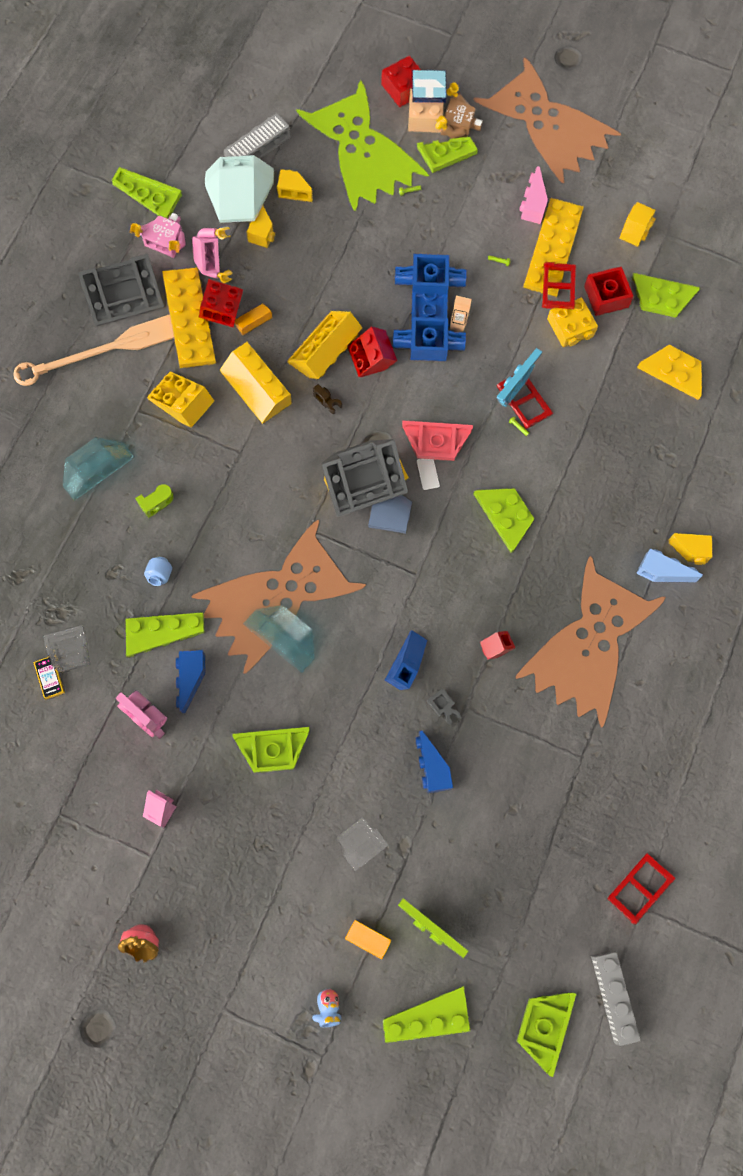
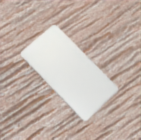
(428, 473)

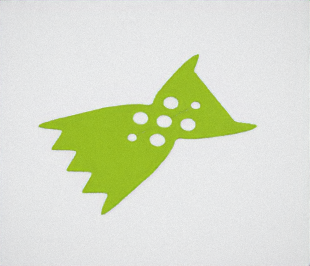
(363, 174)

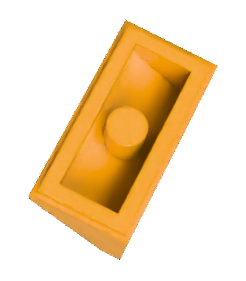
(253, 319)
(368, 939)

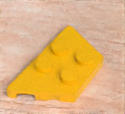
(675, 369)

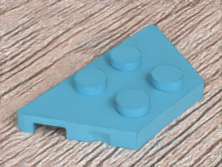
(515, 383)

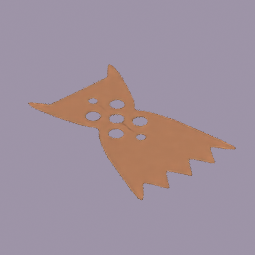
(558, 147)
(242, 596)
(594, 676)

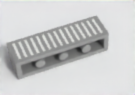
(261, 139)
(615, 998)

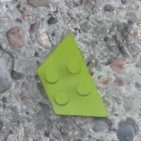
(662, 295)
(506, 514)
(272, 749)
(437, 933)
(545, 1028)

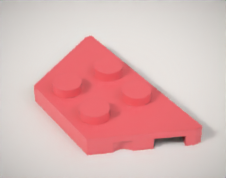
(436, 440)

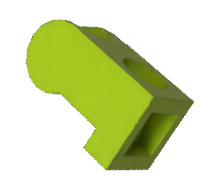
(155, 501)

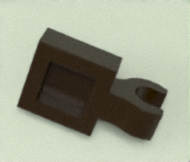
(324, 397)

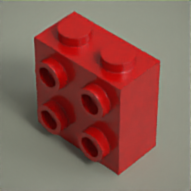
(220, 303)

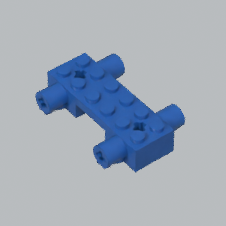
(429, 321)

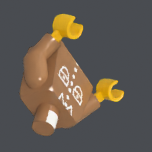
(458, 117)

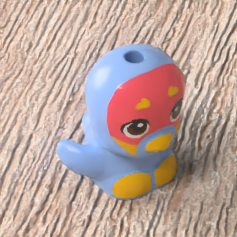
(328, 1005)

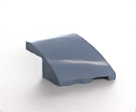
(391, 514)

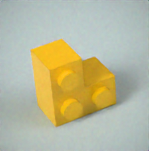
(638, 224)

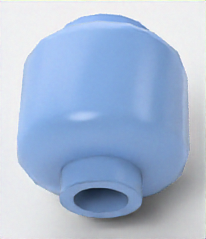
(158, 571)

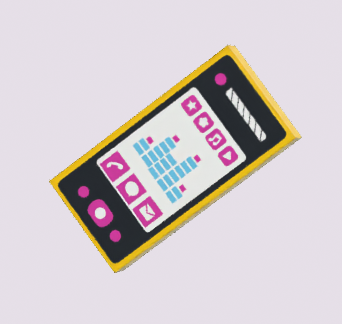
(48, 678)

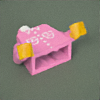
(162, 234)
(207, 254)

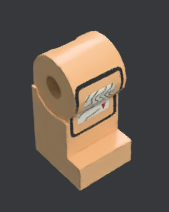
(460, 314)

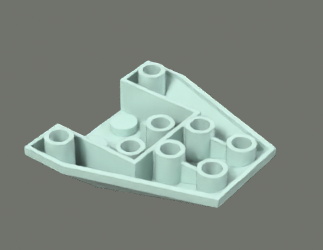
(238, 187)

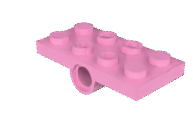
(139, 710)

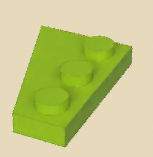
(443, 154)

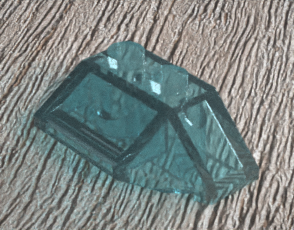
(93, 464)
(284, 634)

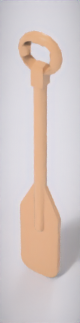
(134, 338)

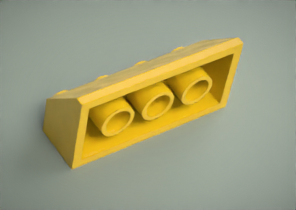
(325, 344)
(255, 383)

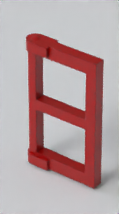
(556, 285)
(534, 394)
(651, 898)

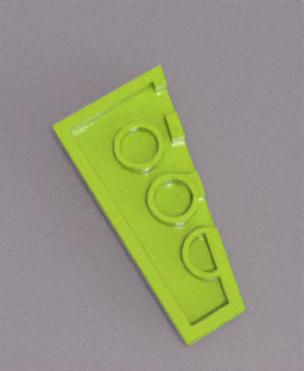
(150, 193)
(156, 631)
(431, 1018)

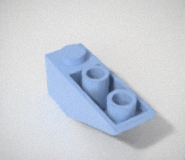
(665, 569)

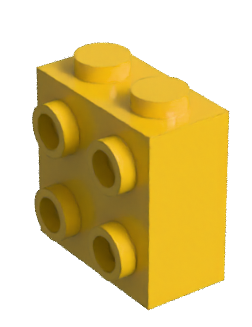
(572, 324)

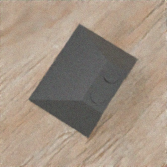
(121, 290)
(364, 475)

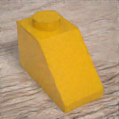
(293, 186)
(261, 230)
(693, 547)

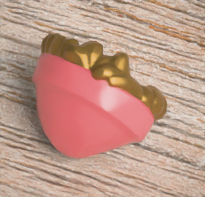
(139, 943)

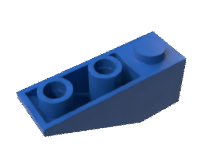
(407, 662)
(191, 673)
(436, 770)

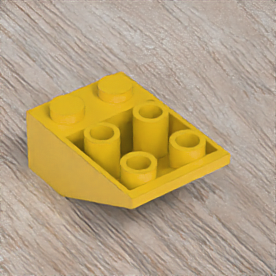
(181, 398)

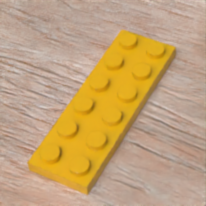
(553, 243)
(190, 332)

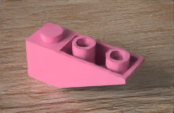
(536, 201)
(158, 808)

